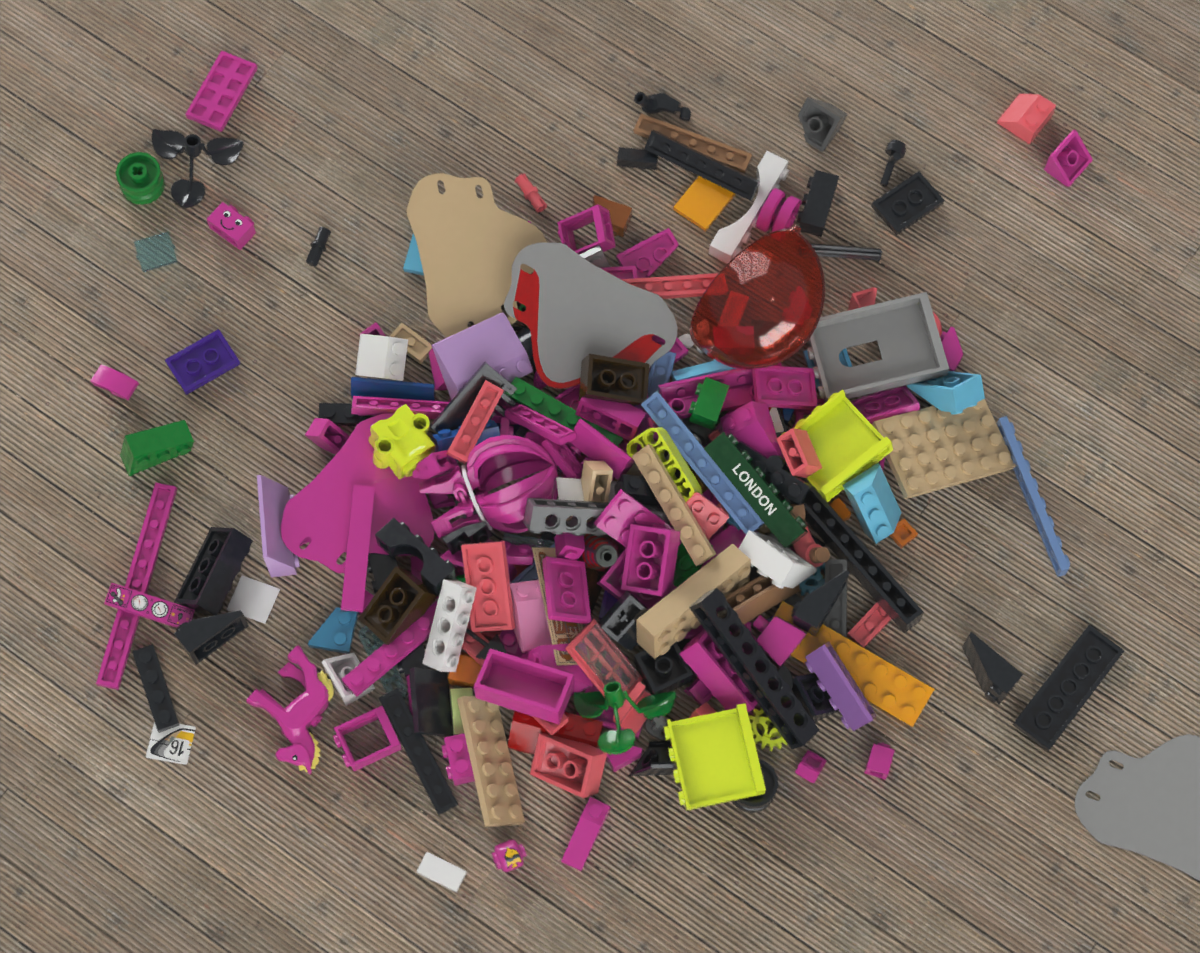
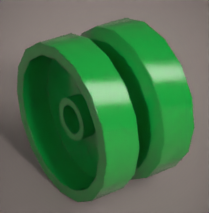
(140, 178)

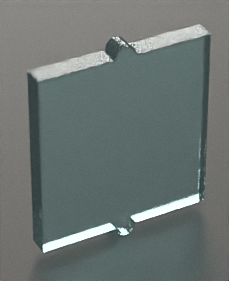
(155, 251)

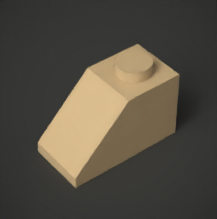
(596, 481)

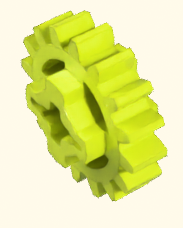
(762, 723)

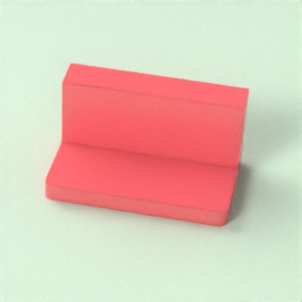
(628, 716)

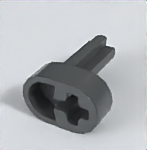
(655, 726)

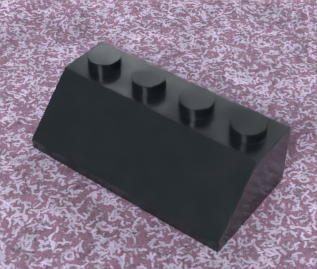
(214, 570)

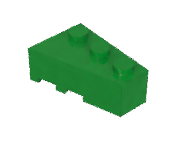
(155, 446)

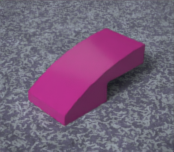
(114, 381)

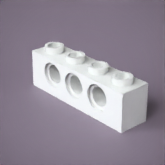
(449, 625)

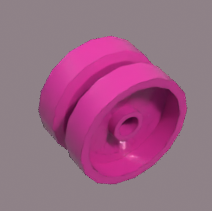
(778, 213)

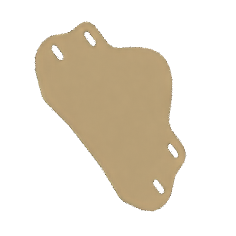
(465, 249)

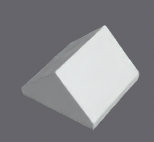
(337, 668)

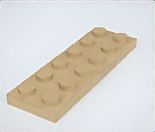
(490, 762)

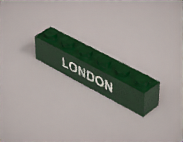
(756, 490)

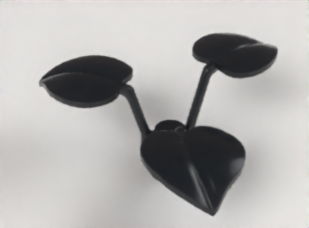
(170, 143)

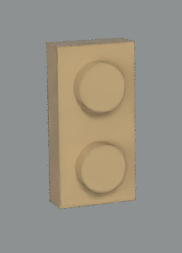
(417, 346)

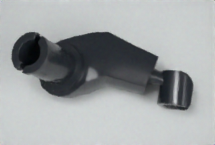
(661, 103)

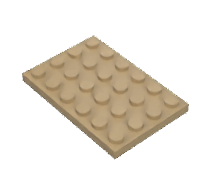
(943, 449)

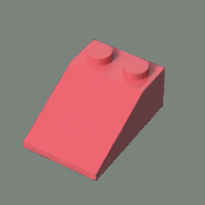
(568, 764)

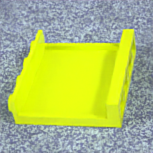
(843, 443)
(715, 758)

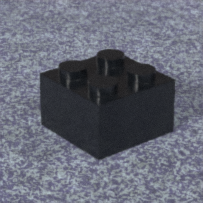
(664, 672)

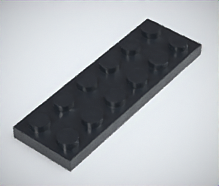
(1068, 688)

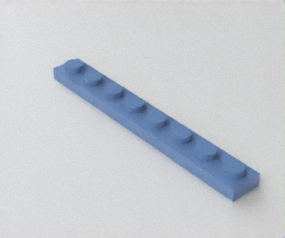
(702, 463)
(1035, 503)

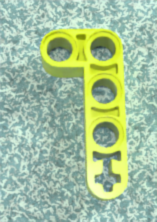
(675, 460)

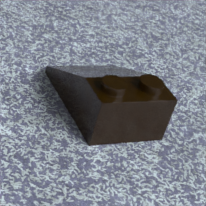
(614, 379)
(396, 605)

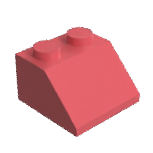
(1027, 116)

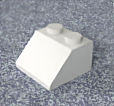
(381, 357)

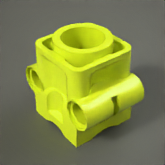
(401, 441)

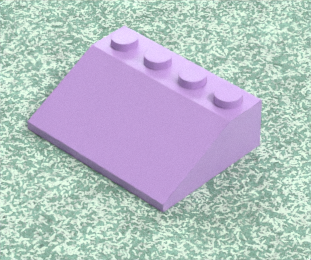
(487, 342)
(272, 503)

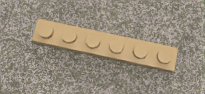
(674, 505)

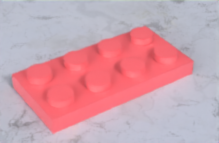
(488, 571)

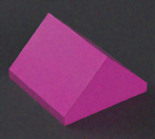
(1068, 159)

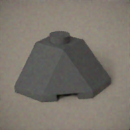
(820, 122)

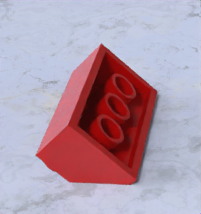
(526, 729)

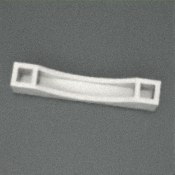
(730, 239)

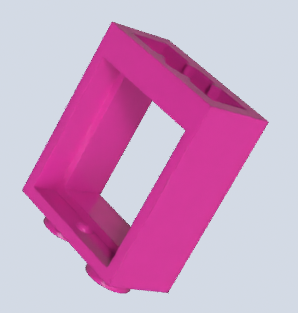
(602, 224)
(358, 722)

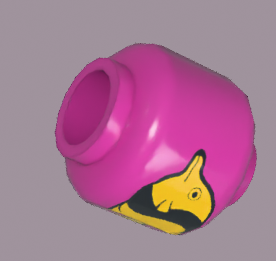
(508, 855)

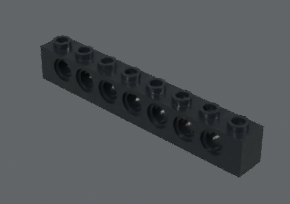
(781, 715)

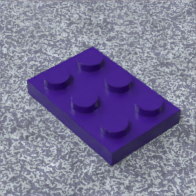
(202, 362)

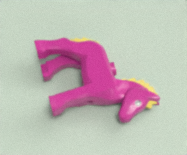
(301, 712)

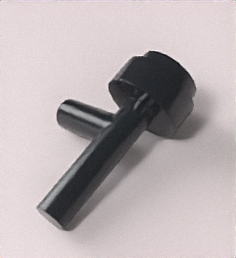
(895, 150)

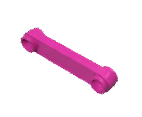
(734, 399)

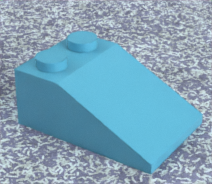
(951, 392)

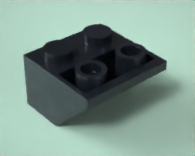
(621, 620)

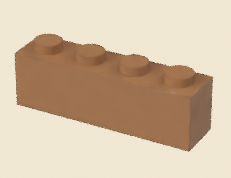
(757, 598)

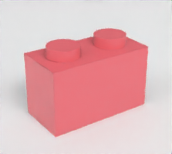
(799, 453)

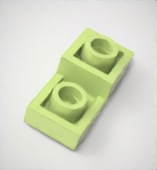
(456, 693)

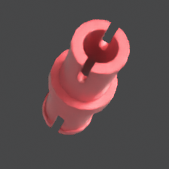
(530, 192)

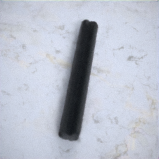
(847, 252)

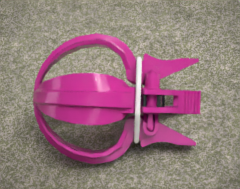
(499, 462)

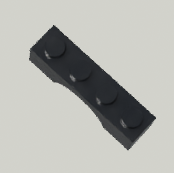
(398, 540)

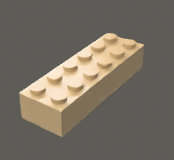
(672, 617)

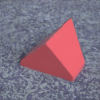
(863, 298)

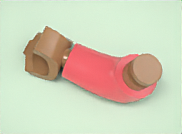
(806, 546)

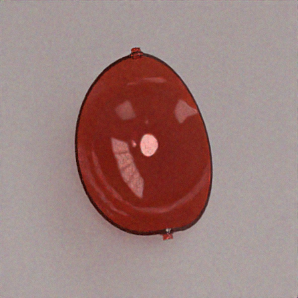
(762, 303)

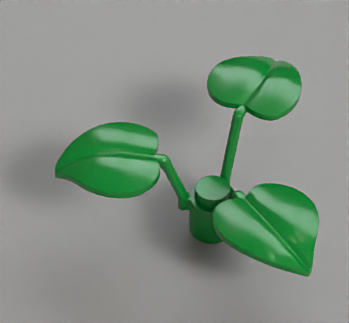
(593, 703)

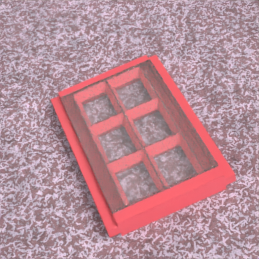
(602, 659)

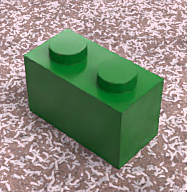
(709, 403)

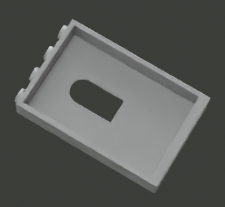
(906, 342)

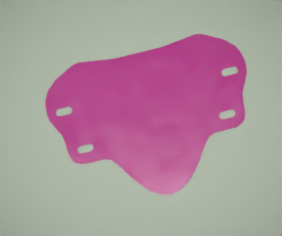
(325, 503)

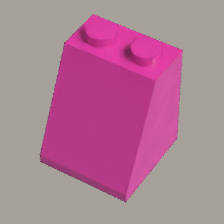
(545, 656)

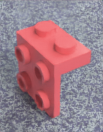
(707, 514)

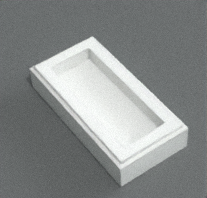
(441, 872)

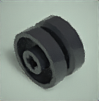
(761, 802)

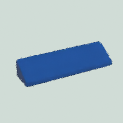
(391, 389)

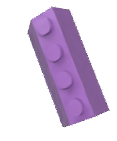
(840, 686)

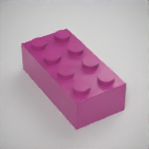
(524, 686)

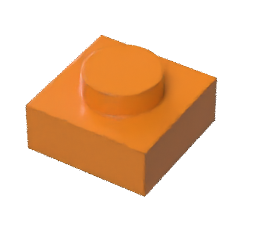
(903, 533)

